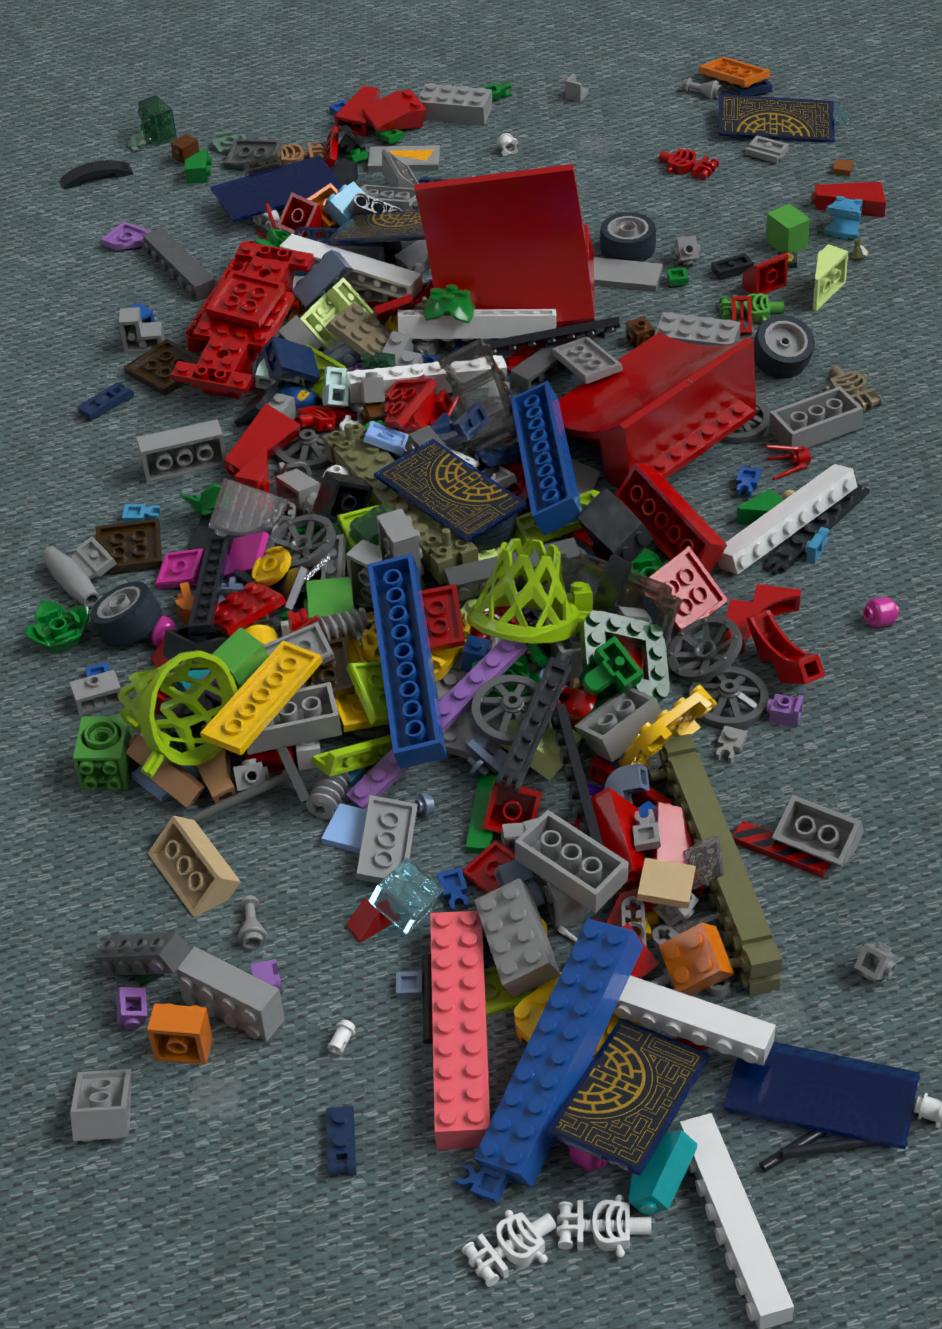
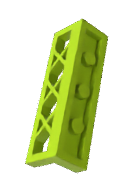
(353, 756)

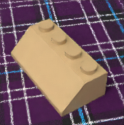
(193, 866)

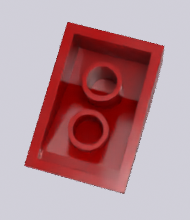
(396, 111)
(256, 472)

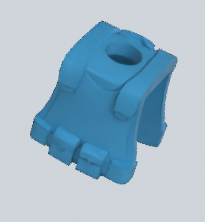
(846, 218)

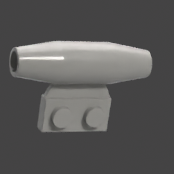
(75, 572)

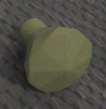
(859, 250)

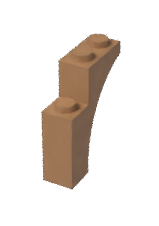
(217, 775)
(169, 776)

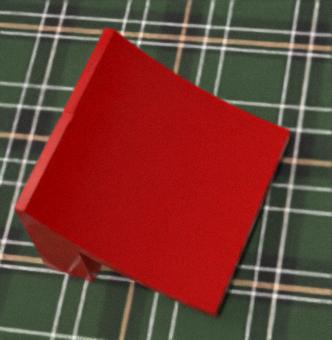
(512, 241)
(664, 404)

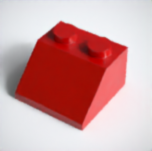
(300, 213)
(766, 276)
(509, 808)

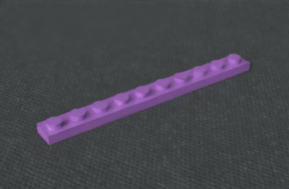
(451, 708)

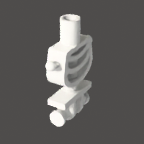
(574, 1225)
(527, 1243)

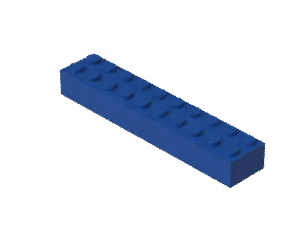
(546, 458)
(406, 662)
(559, 1050)

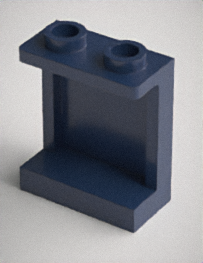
(291, 359)
(461, 430)

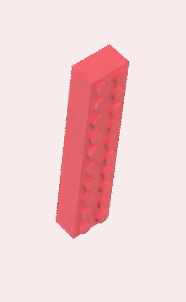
(459, 1030)

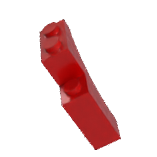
(766, 597)
(790, 662)

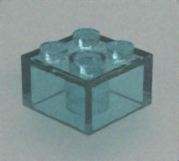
(406, 895)

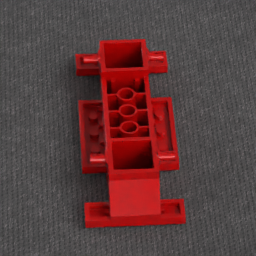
(232, 346)

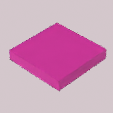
(245, 552)
(180, 568)

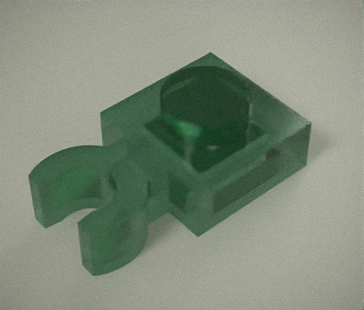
(379, 360)

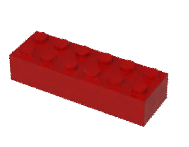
(669, 516)

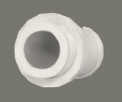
(344, 1030)

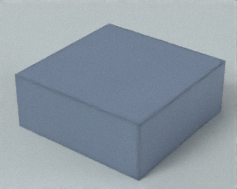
(409, 984)

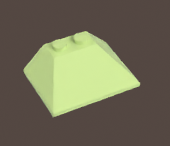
(328, 307)

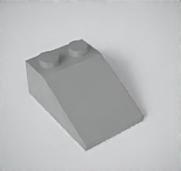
(101, 1105)

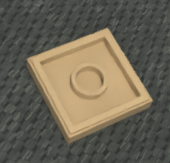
(666, 883)

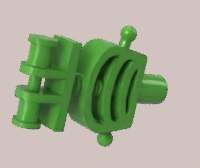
(760, 308)

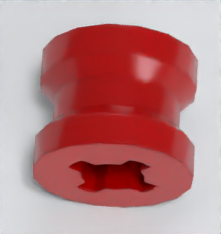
(297, 619)

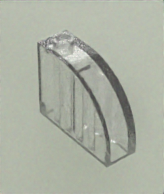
(245, 510)

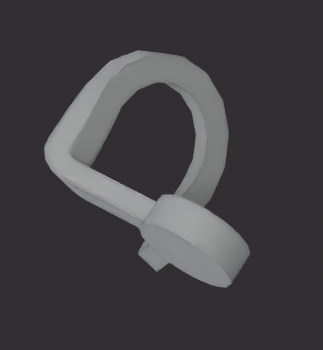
(283, 467)

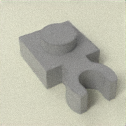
(730, 741)
(646, 832)

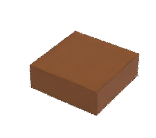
(843, 167)

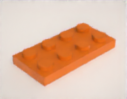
(734, 72)

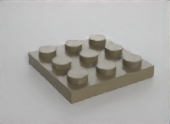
(359, 330)

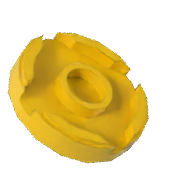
(272, 566)

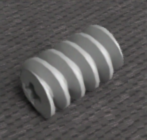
(344, 624)
(327, 794)

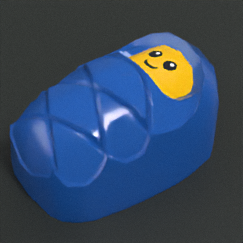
(302, 396)

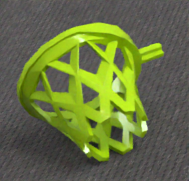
(531, 596)
(143, 708)

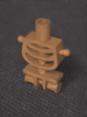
(294, 152)

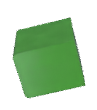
(787, 229)
(242, 655)

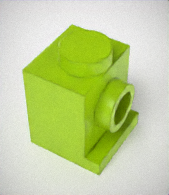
(581, 596)

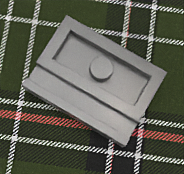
(766, 149)

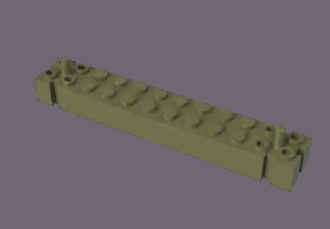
(438, 545)
(731, 894)

